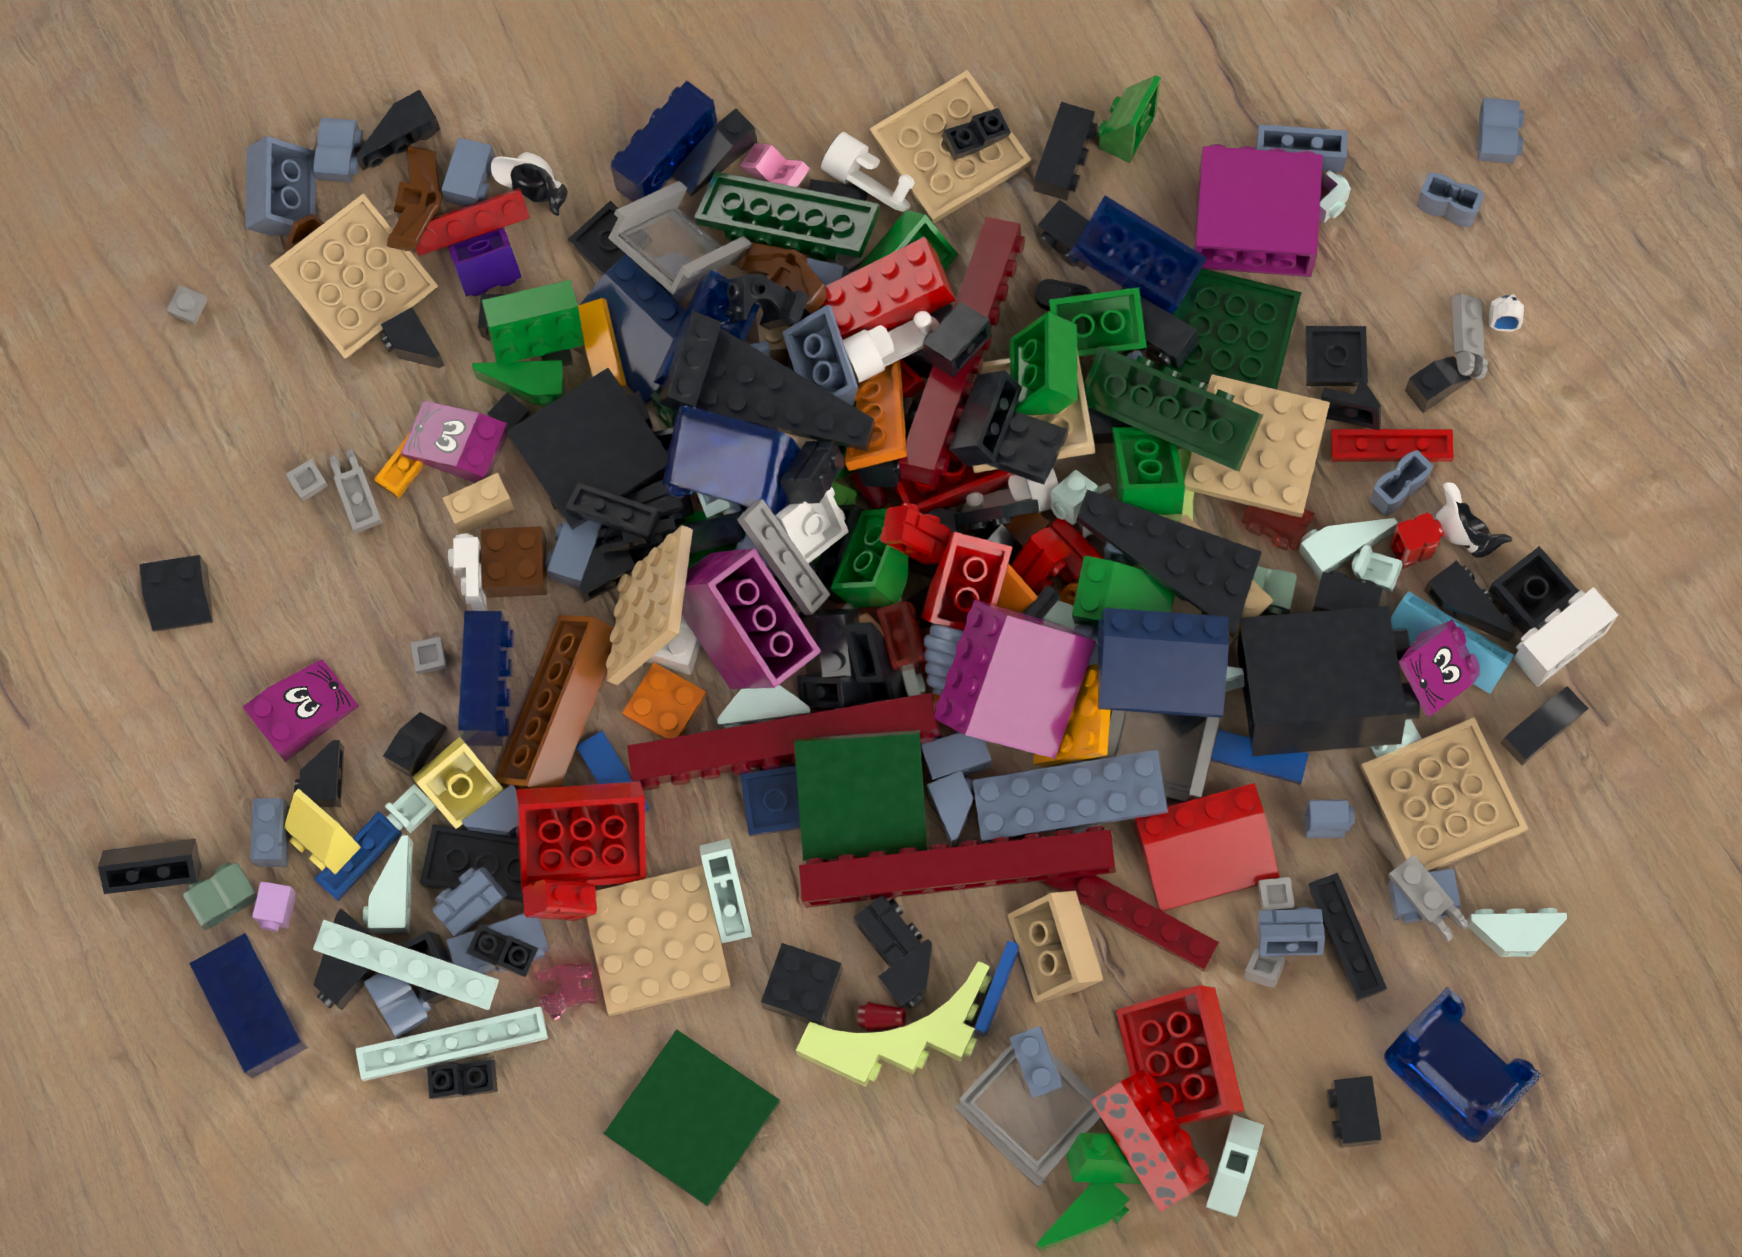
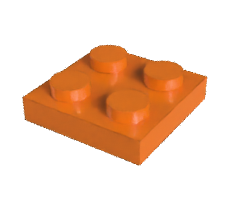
(664, 703)

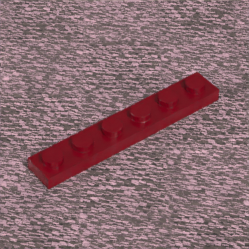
(1140, 918)

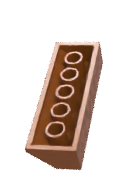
(557, 704)

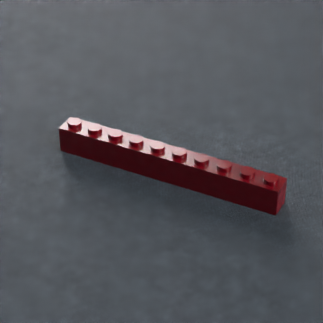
(945, 396)
(772, 741)
(957, 867)

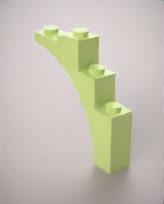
(943, 1030)

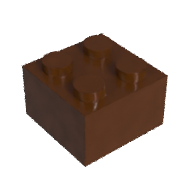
(513, 562)

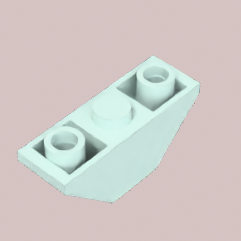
(760, 706)
(1517, 931)
(1235, 1166)

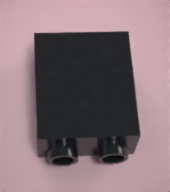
(1324, 680)

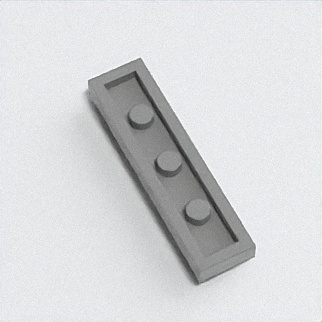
(783, 557)

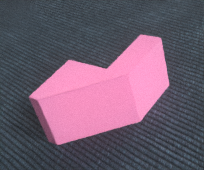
(770, 166)

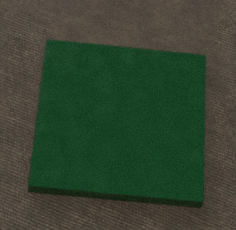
(1239, 327)
(860, 794)
(692, 1117)

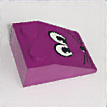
(456, 441)
(1439, 666)
(300, 708)

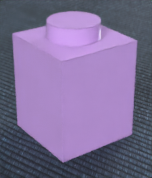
(274, 906)

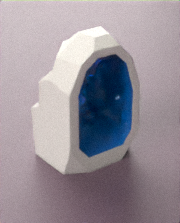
(1506, 313)

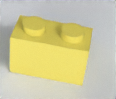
(457, 782)
(319, 834)

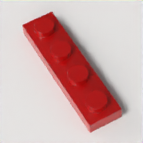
(473, 221)
(1390, 444)

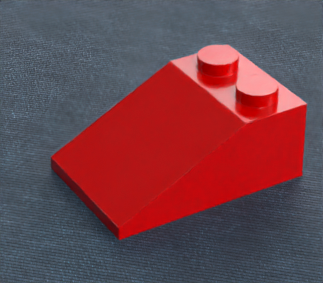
(966, 573)

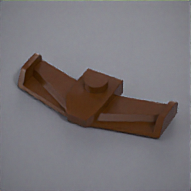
(416, 200)
(787, 269)

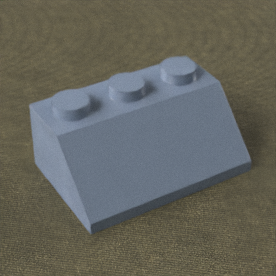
(278, 185)
(821, 354)

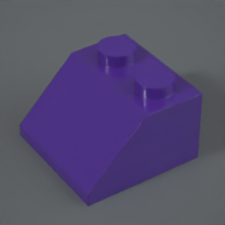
(485, 262)

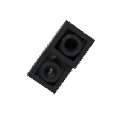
(977, 134)
(501, 950)
(462, 1079)

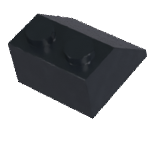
(176, 592)
(829, 635)

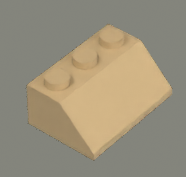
(1055, 946)

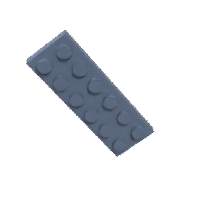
(1070, 796)

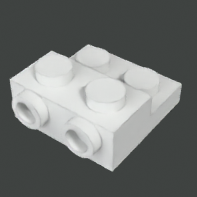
(814, 526)
(466, 564)

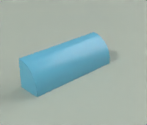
(1419, 616)

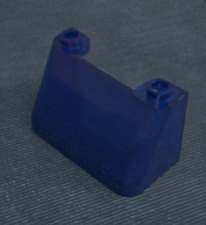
(727, 459)
(1457, 1069)

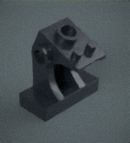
(778, 304)

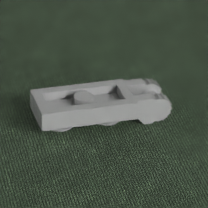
(1469, 336)
(356, 494)
(1426, 896)

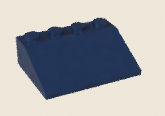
(642, 322)
(1162, 662)

